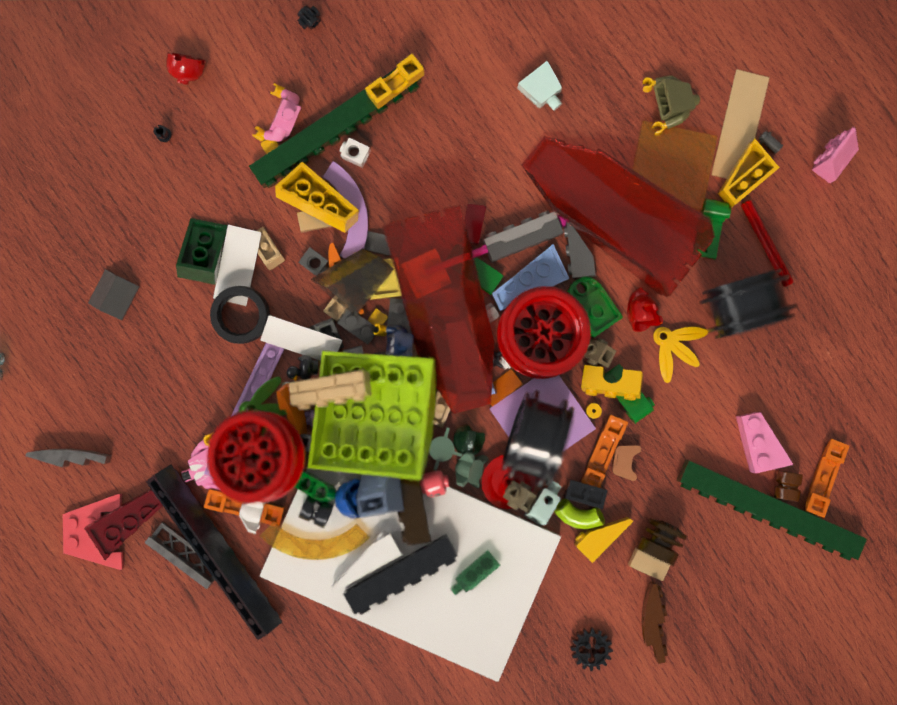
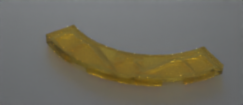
(314, 549)

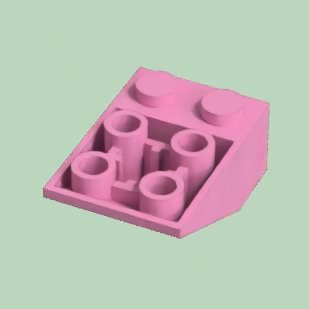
(837, 156)

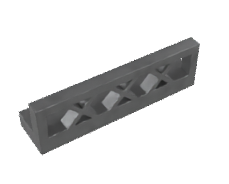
(176, 558)

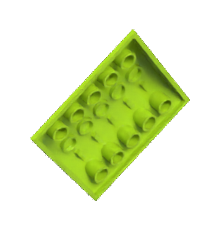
(386, 431)

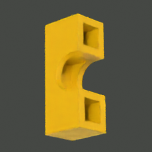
(386, 89)
(628, 386)

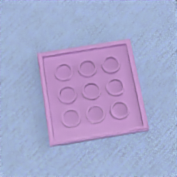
(550, 391)

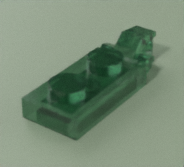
(475, 573)

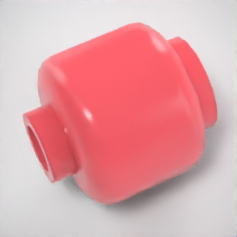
(434, 483)

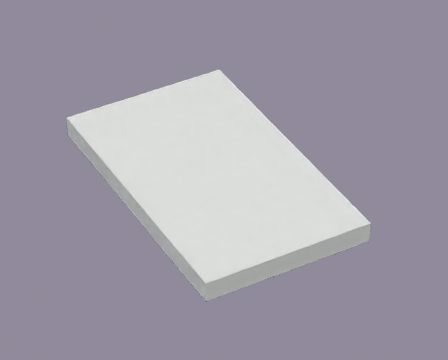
(468, 628)

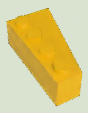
(317, 198)

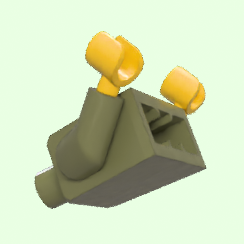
(673, 100)

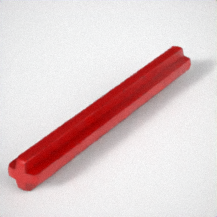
(766, 241)

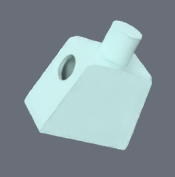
(542, 87)
(540, 510)

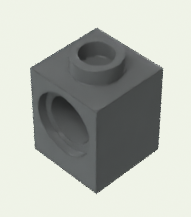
(308, 257)

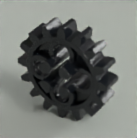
(599, 657)

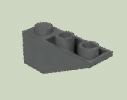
(581, 258)

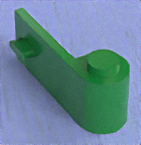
(717, 212)
(635, 409)

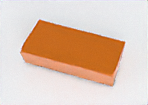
(504, 386)

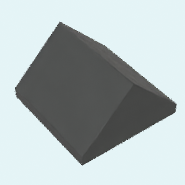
(113, 295)

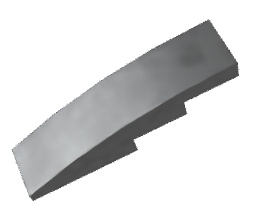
(63, 457)

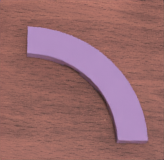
(348, 189)

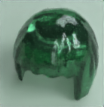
(468, 440)

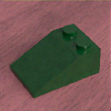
(201, 251)

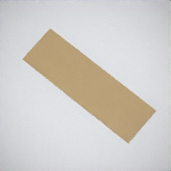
(740, 120)

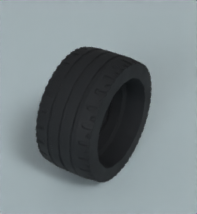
(216, 314)

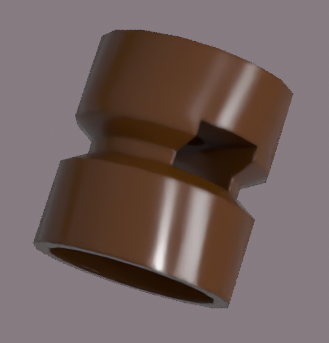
(788, 486)

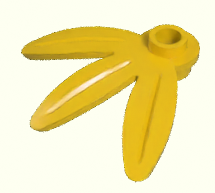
(672, 344)

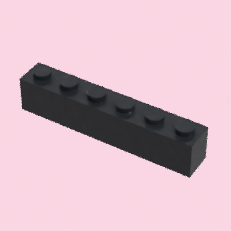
(400, 574)

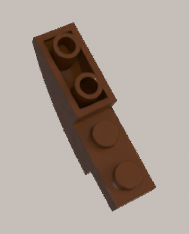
(652, 615)

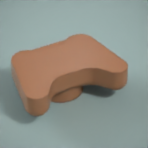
(623, 461)

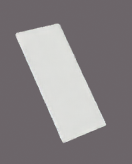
(237, 261)
(298, 338)

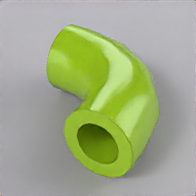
(579, 518)

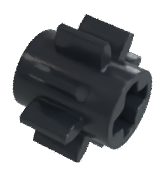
(308, 17)

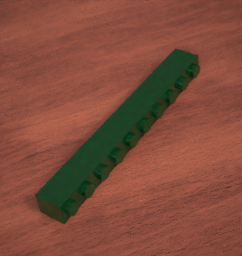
(320, 135)
(771, 509)

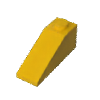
(598, 539)

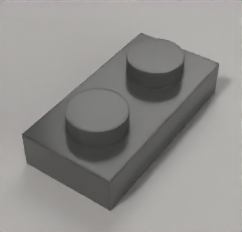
(357, 326)

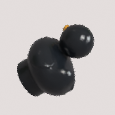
(306, 368)

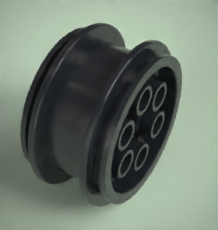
(748, 304)
(538, 438)

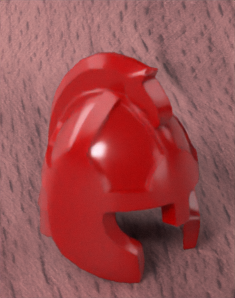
(642, 311)

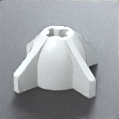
(251, 515)

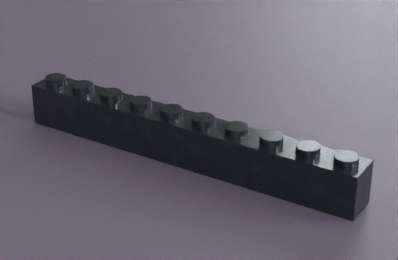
(214, 552)

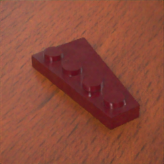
(115, 527)

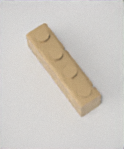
(330, 389)

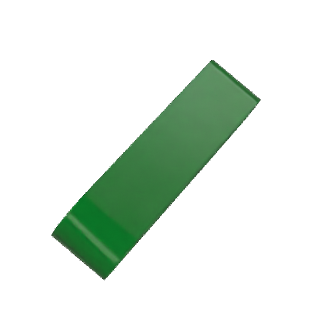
(316, 487)

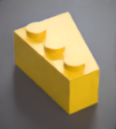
(748, 173)

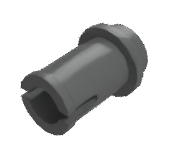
(769, 141)

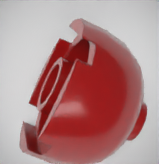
(184, 67)

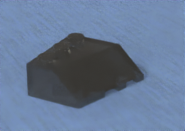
(354, 279)

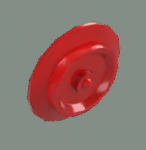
(495, 482)

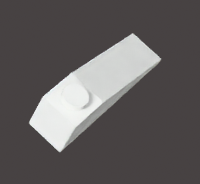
(377, 554)

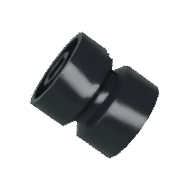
(321, 516)

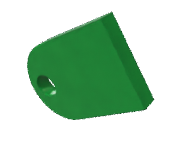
(597, 304)

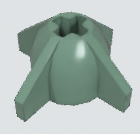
(442, 449)
(470, 469)

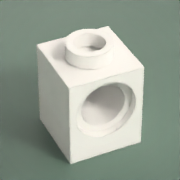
(359, 159)

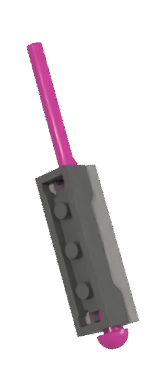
(521, 237)

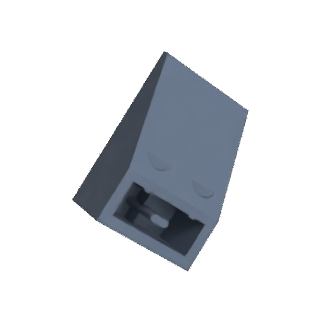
(379, 495)

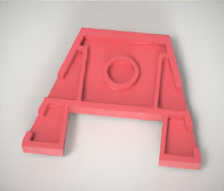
(77, 541)

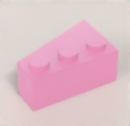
(760, 444)

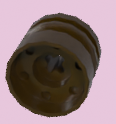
(662, 541)

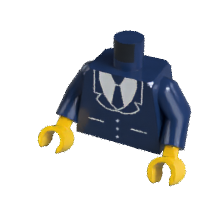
(398, 340)

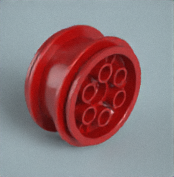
(572, 319)
(283, 472)

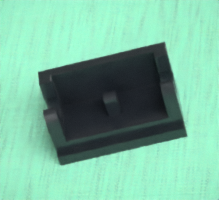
(585, 494)

